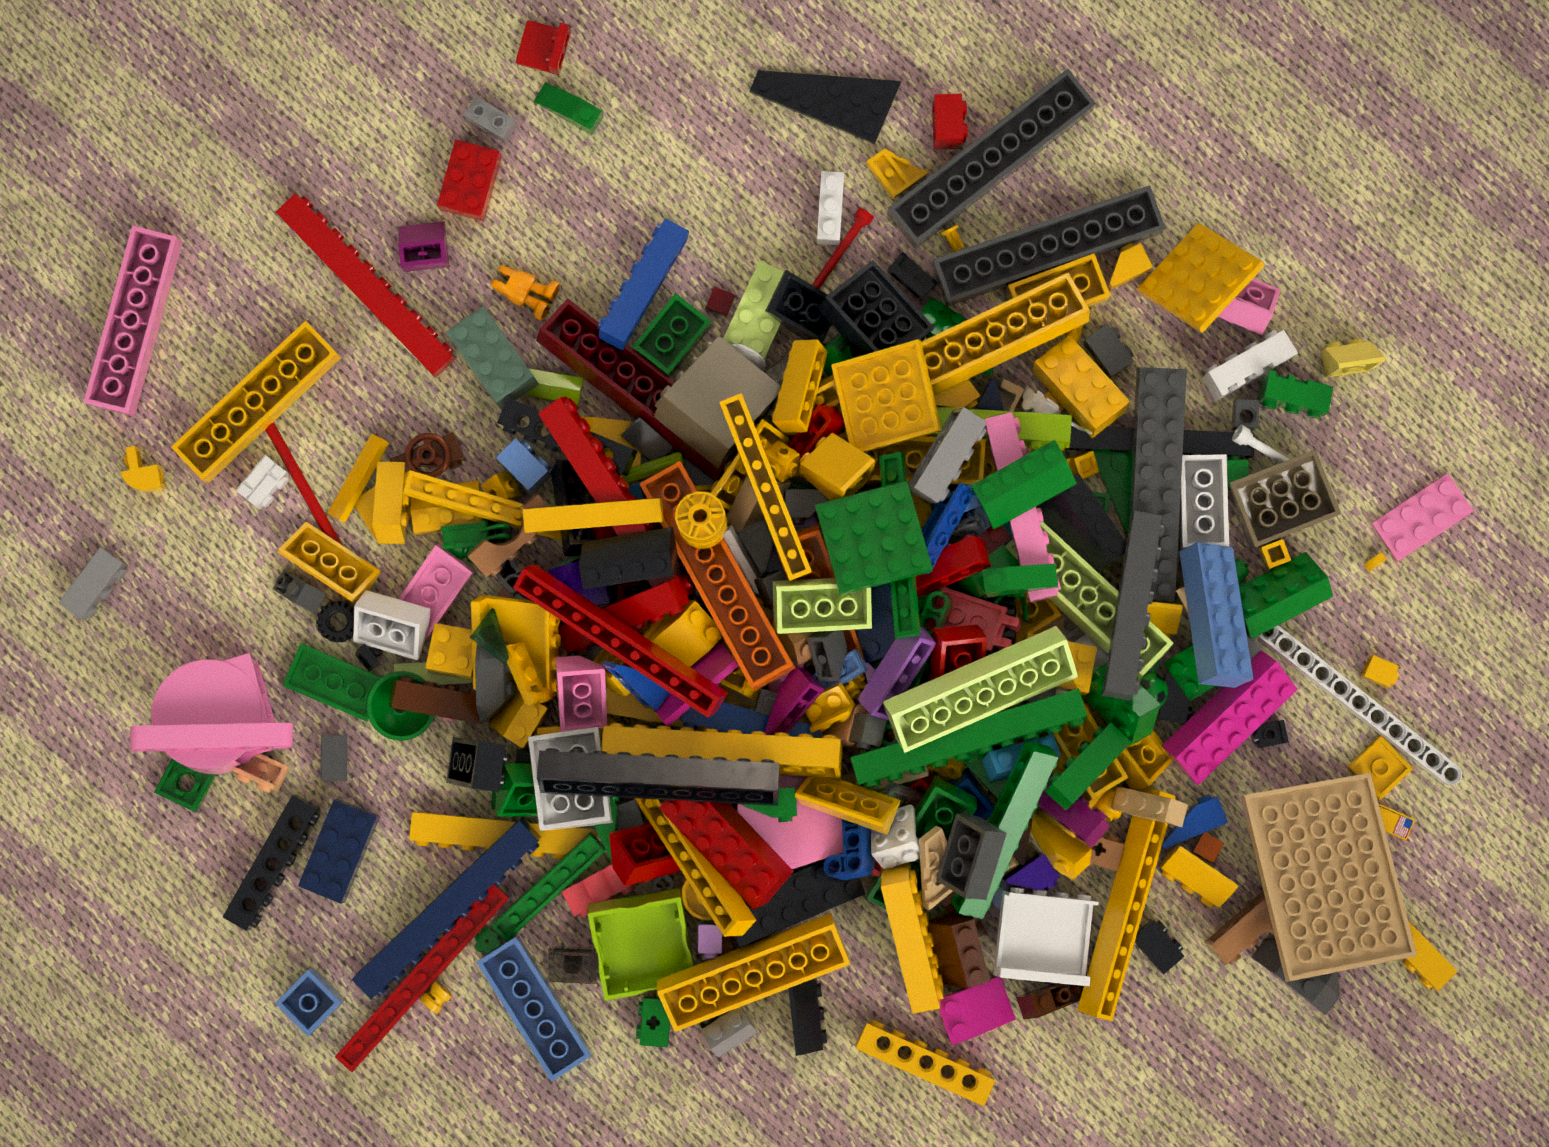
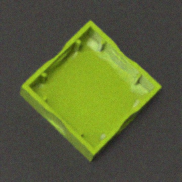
(639, 941)

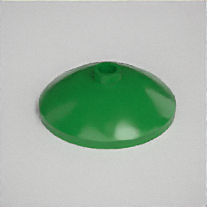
(388, 721)

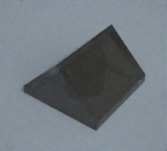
(572, 964)

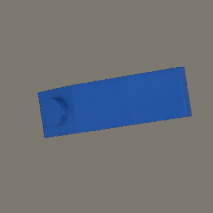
(641, 687)
(1198, 819)

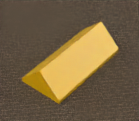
(329, 562)
(849, 802)

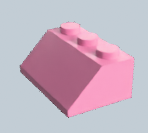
(1252, 306)
(580, 693)

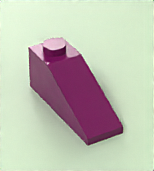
(793, 700)

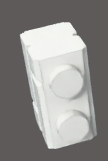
(263, 482)

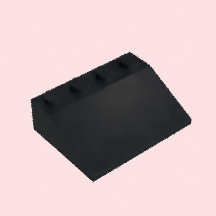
(873, 312)
(1084, 525)

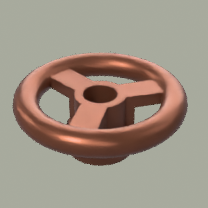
(427, 437)

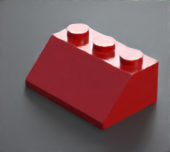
(640, 855)

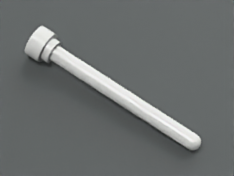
(1244, 436)

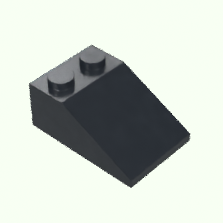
(796, 308)

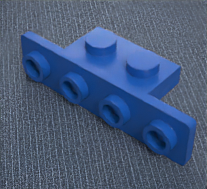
(944, 520)

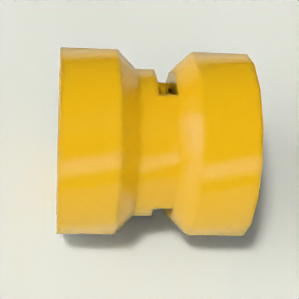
(436, 997)

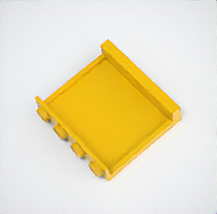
(525, 623)

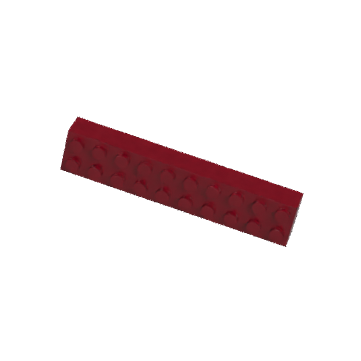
(618, 374)

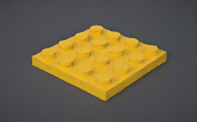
(1200, 277)
(886, 397)

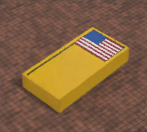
(1396, 823)

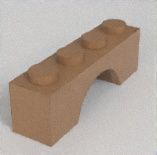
(490, 556)

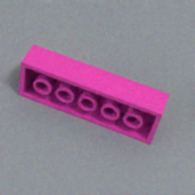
(1229, 719)

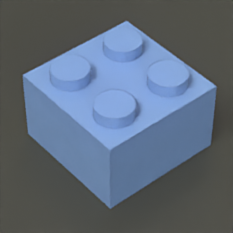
(524, 466)
(310, 1001)

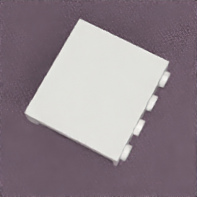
(1043, 937)

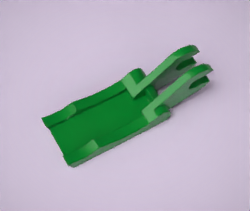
(471, 534)

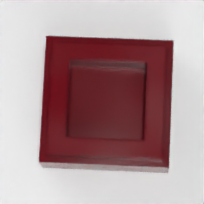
(720, 301)

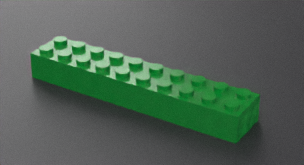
(980, 737)

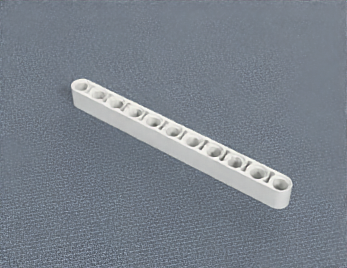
(1368, 705)

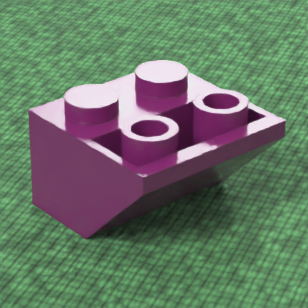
(423, 246)

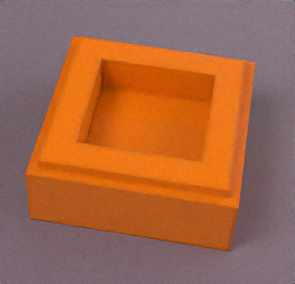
(1208, 847)

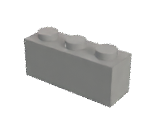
(93, 584)

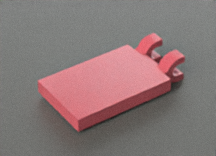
(972, 611)

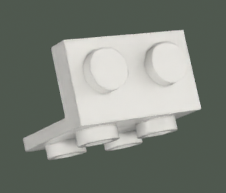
(900, 843)

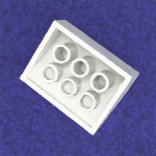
(562, 810)

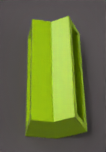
(556, 385)

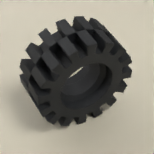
(324, 621)

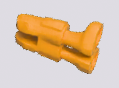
(520, 285)

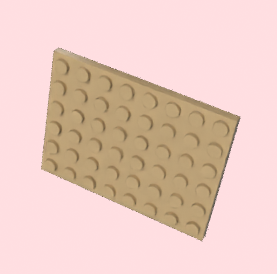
(1328, 876)

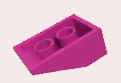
(975, 1010)

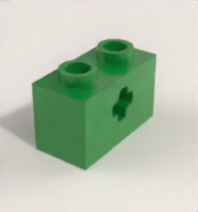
(648, 1035)

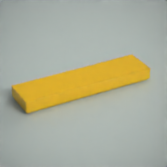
(358, 478)

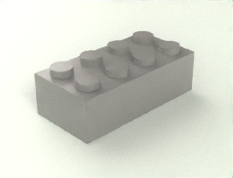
(946, 455)

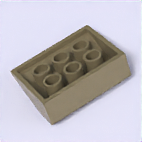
(1283, 499)

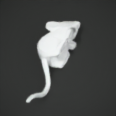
(1038, 404)

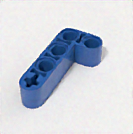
(852, 853)

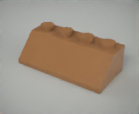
(1241, 931)

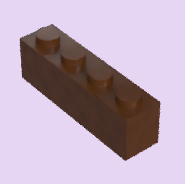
(433, 700)

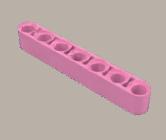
(211, 737)

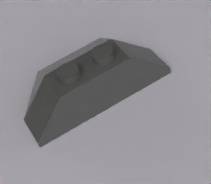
(493, 684)
(1319, 990)

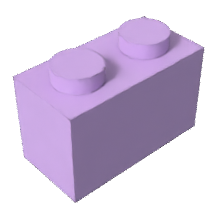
(709, 941)

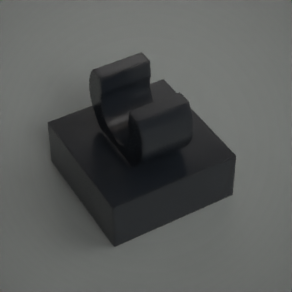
(368, 656)

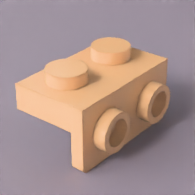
(264, 772)

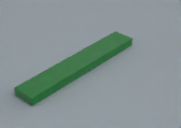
(548, 887)

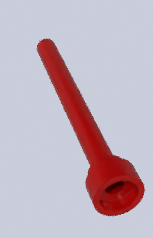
(861, 219)

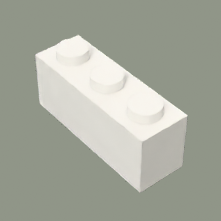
(830, 208)

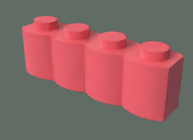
(595, 889)

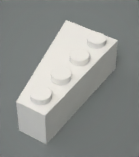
(1248, 365)

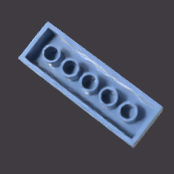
(1216, 615)
(534, 1008)

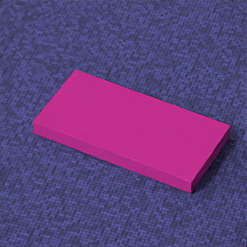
(714, 666)

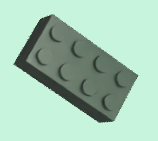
(492, 357)

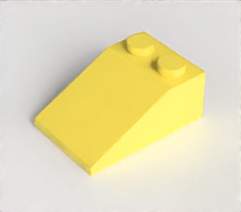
(1350, 358)

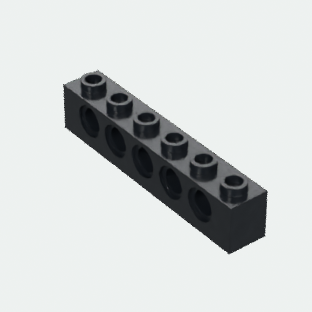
(511, 420)
(237, 911)

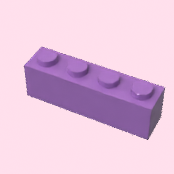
(896, 672)

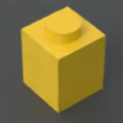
(1274, 553)
(1380, 671)

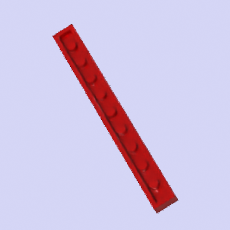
(420, 979)

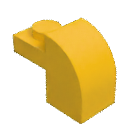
(139, 477)

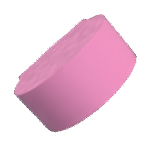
(213, 694)
(803, 840)

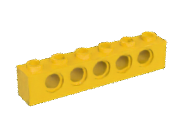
(977, 1092)

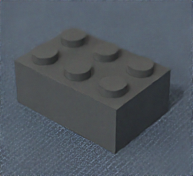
(971, 856)

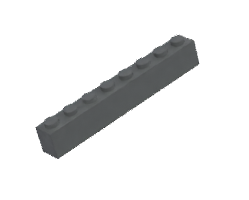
(1132, 606)

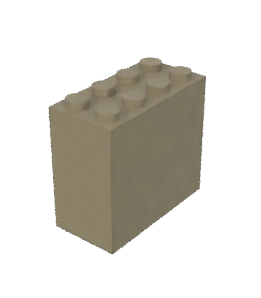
(692, 403)

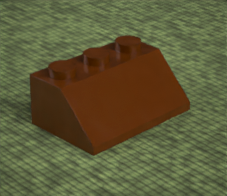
(958, 950)

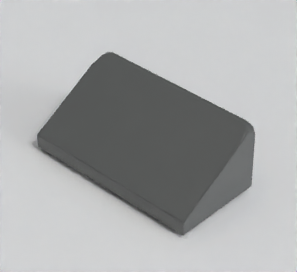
(646, 440)

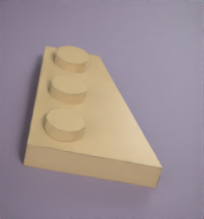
(932, 850)

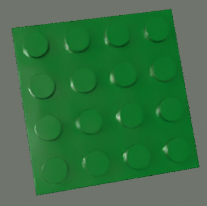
(873, 538)

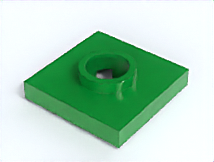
(169, 786)

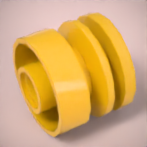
(698, 506)

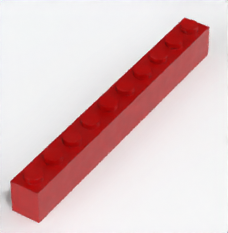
(365, 285)
(595, 468)
(620, 640)

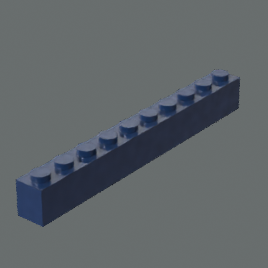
(446, 908)

